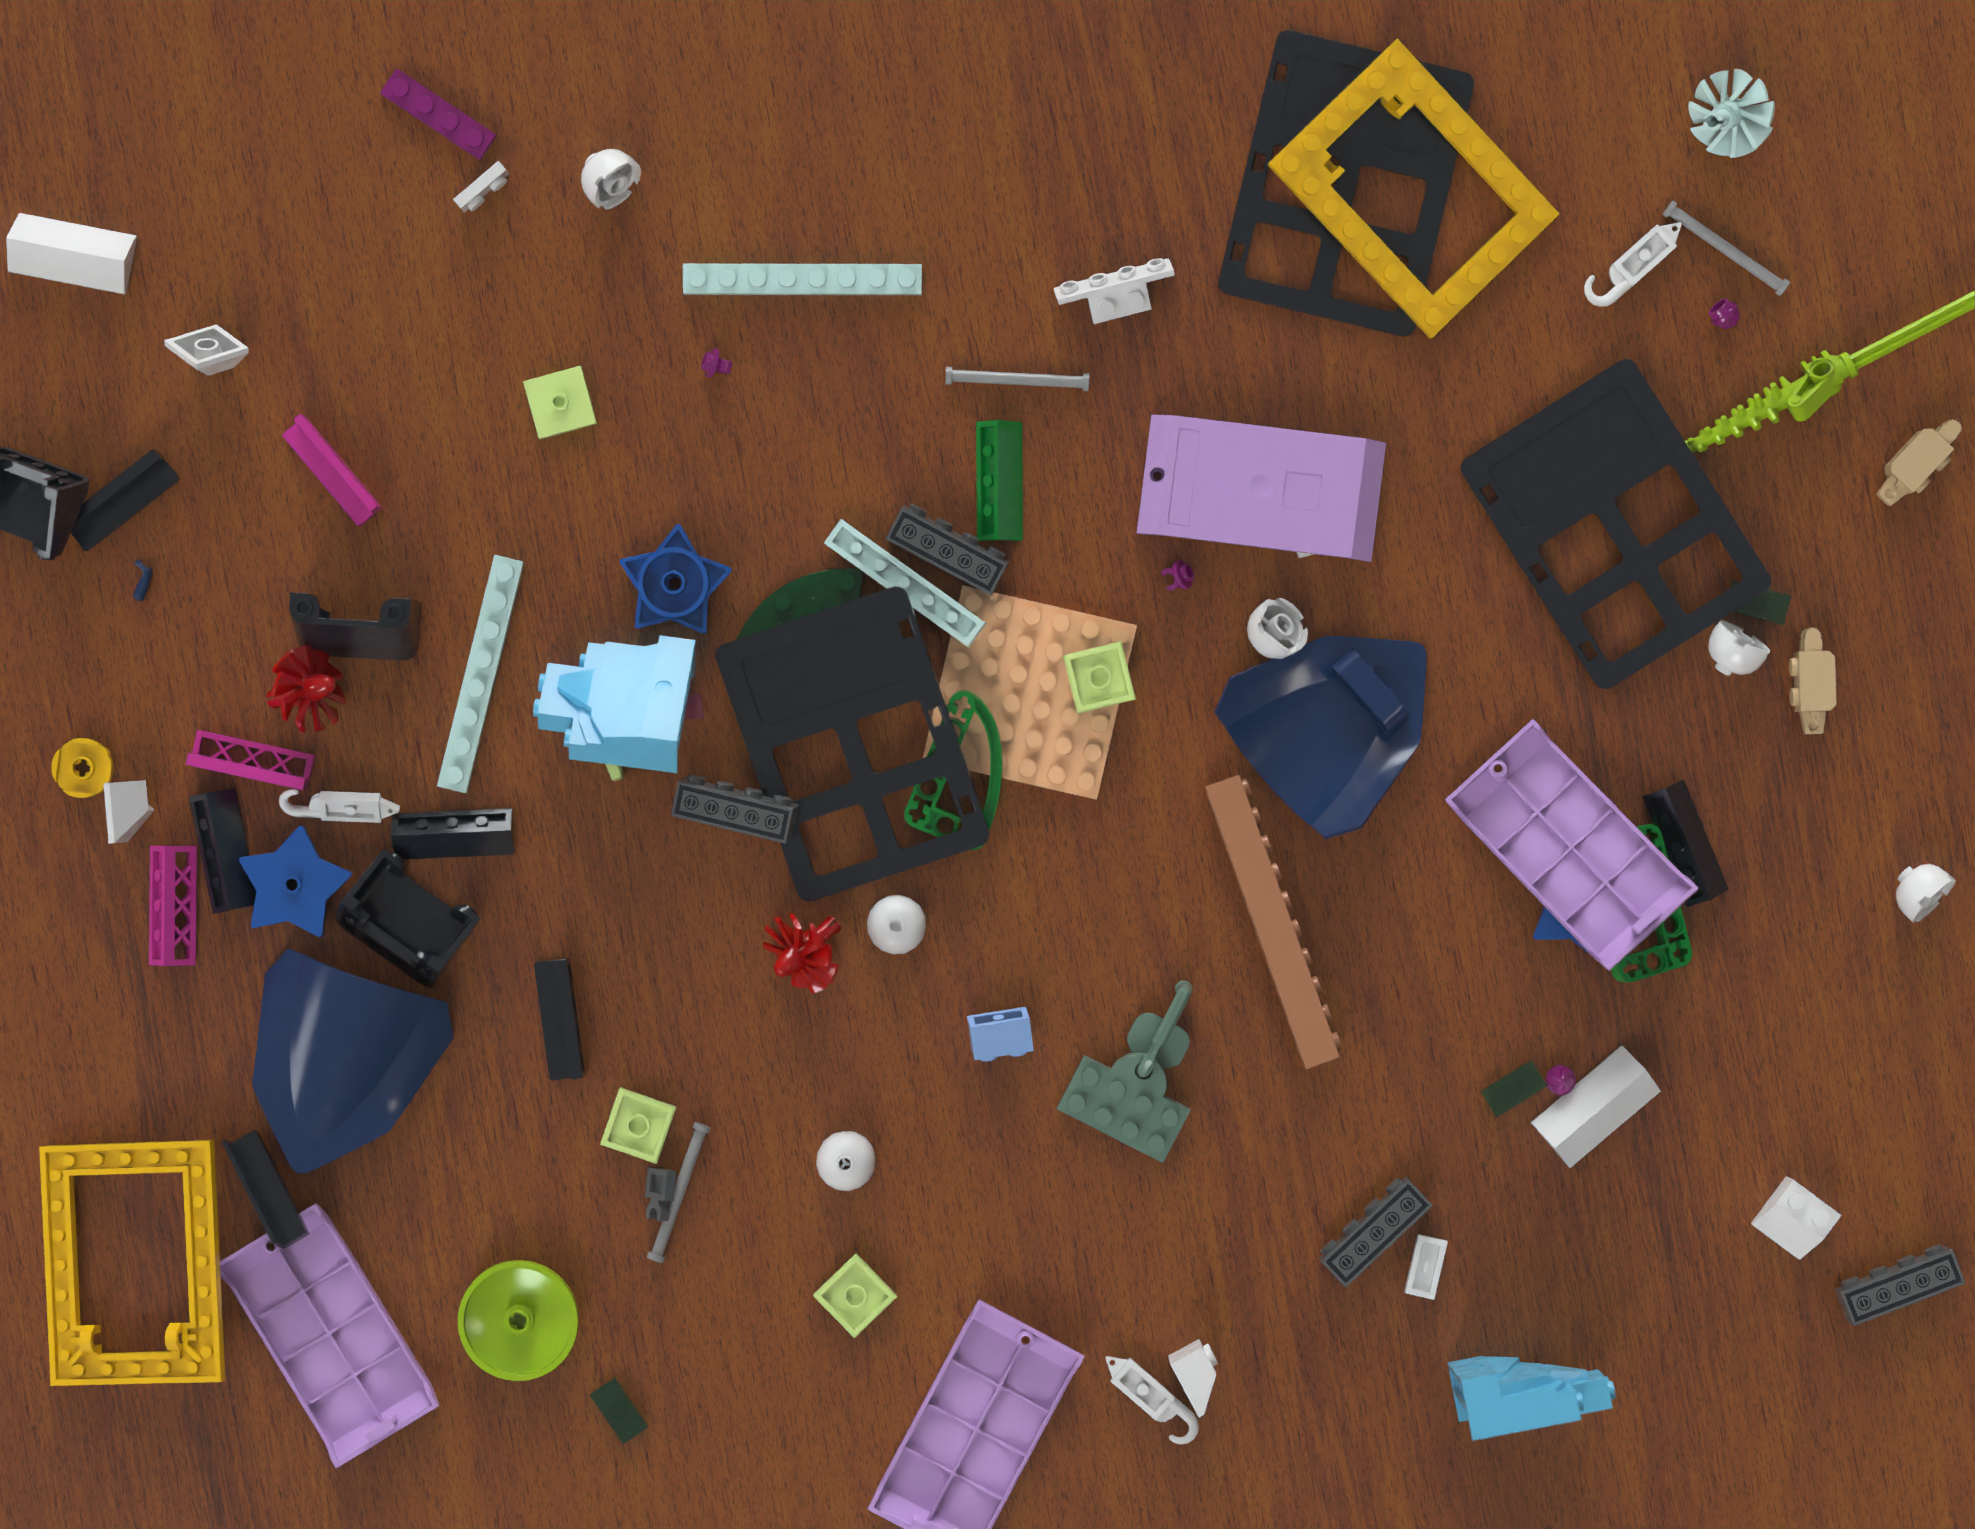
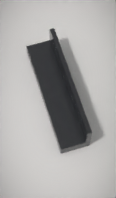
(123, 499)
(453, 833)
(1686, 840)
(221, 845)
(559, 1019)
(266, 1189)

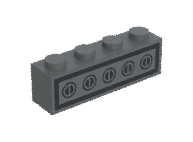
(947, 549)
(735, 809)
(1375, 1231)
(1899, 1285)

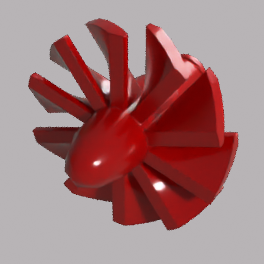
(304, 682)
(804, 954)

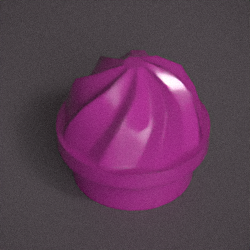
(1724, 314)
(1560, 1080)

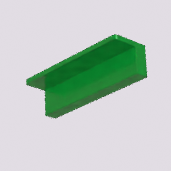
(999, 480)

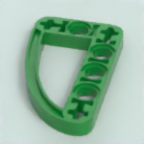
(934, 812)
(1664, 948)

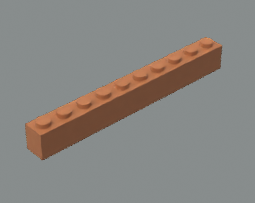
(1272, 922)

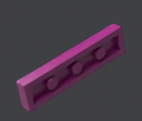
(438, 114)

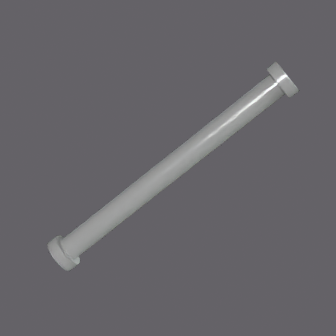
(1726, 248)
(1017, 378)
(680, 1189)

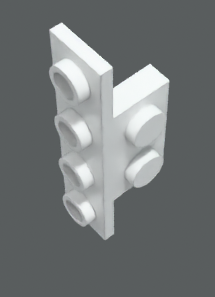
(1118, 292)

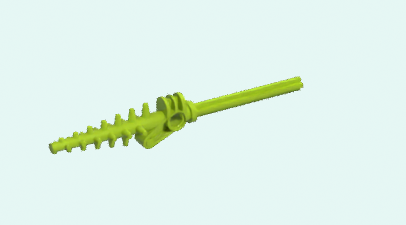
(1821, 379)

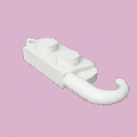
(1635, 263)
(341, 806)
(1151, 1396)

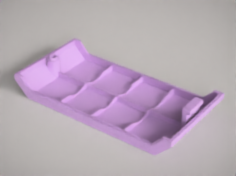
(1261, 487)
(1570, 846)
(330, 1337)
(976, 1425)

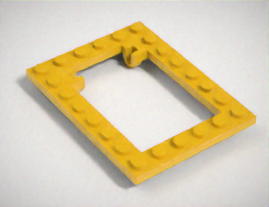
(1309, 174)
(71, 1346)

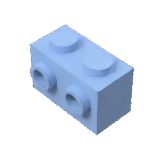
(1000, 1034)

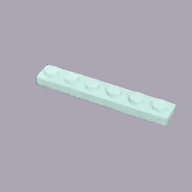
(892, 572)

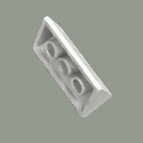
(70, 253)
(1596, 1106)

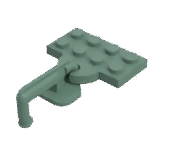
(1132, 1103)

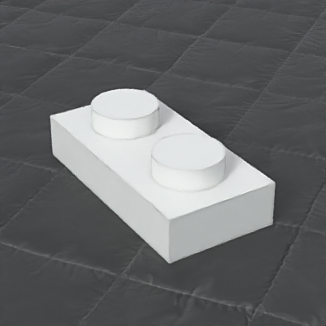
(490, 180)
(1425, 1266)

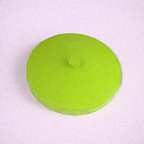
(518, 1320)

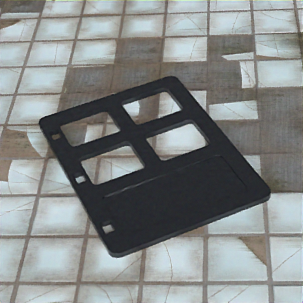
(1405, 146)
(1574, 465)
(828, 676)

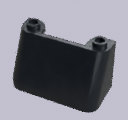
(39, 501)
(388, 639)
(405, 920)

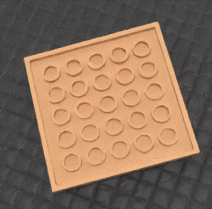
(1024, 682)

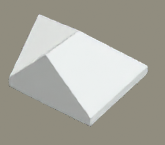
(208, 349)
(125, 809)

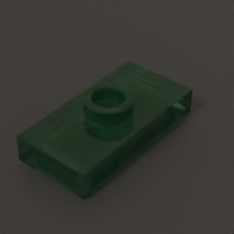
(1767, 606)
(1513, 1088)
(619, 1410)

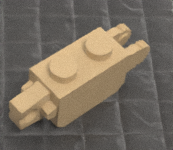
(1917, 460)
(1813, 681)

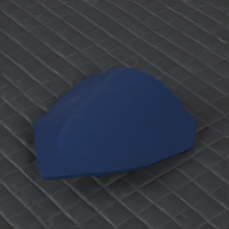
(1330, 725)
(339, 1057)

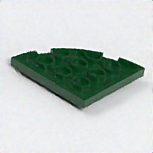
(805, 597)

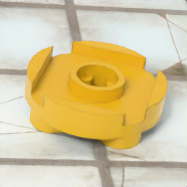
(97, 758)

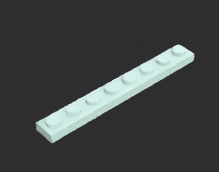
(802, 279)
(480, 674)

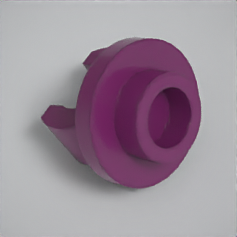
(712, 363)
(1182, 573)

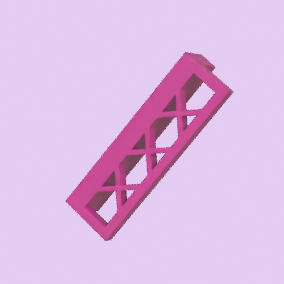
(331, 470)
(252, 772)
(163, 902)

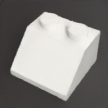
(1795, 1218)
(1195, 1372)

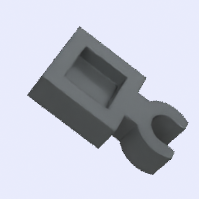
(660, 1190)

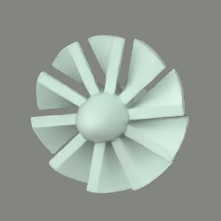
(1732, 125)

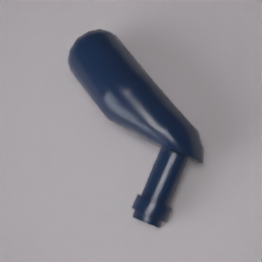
(144, 582)

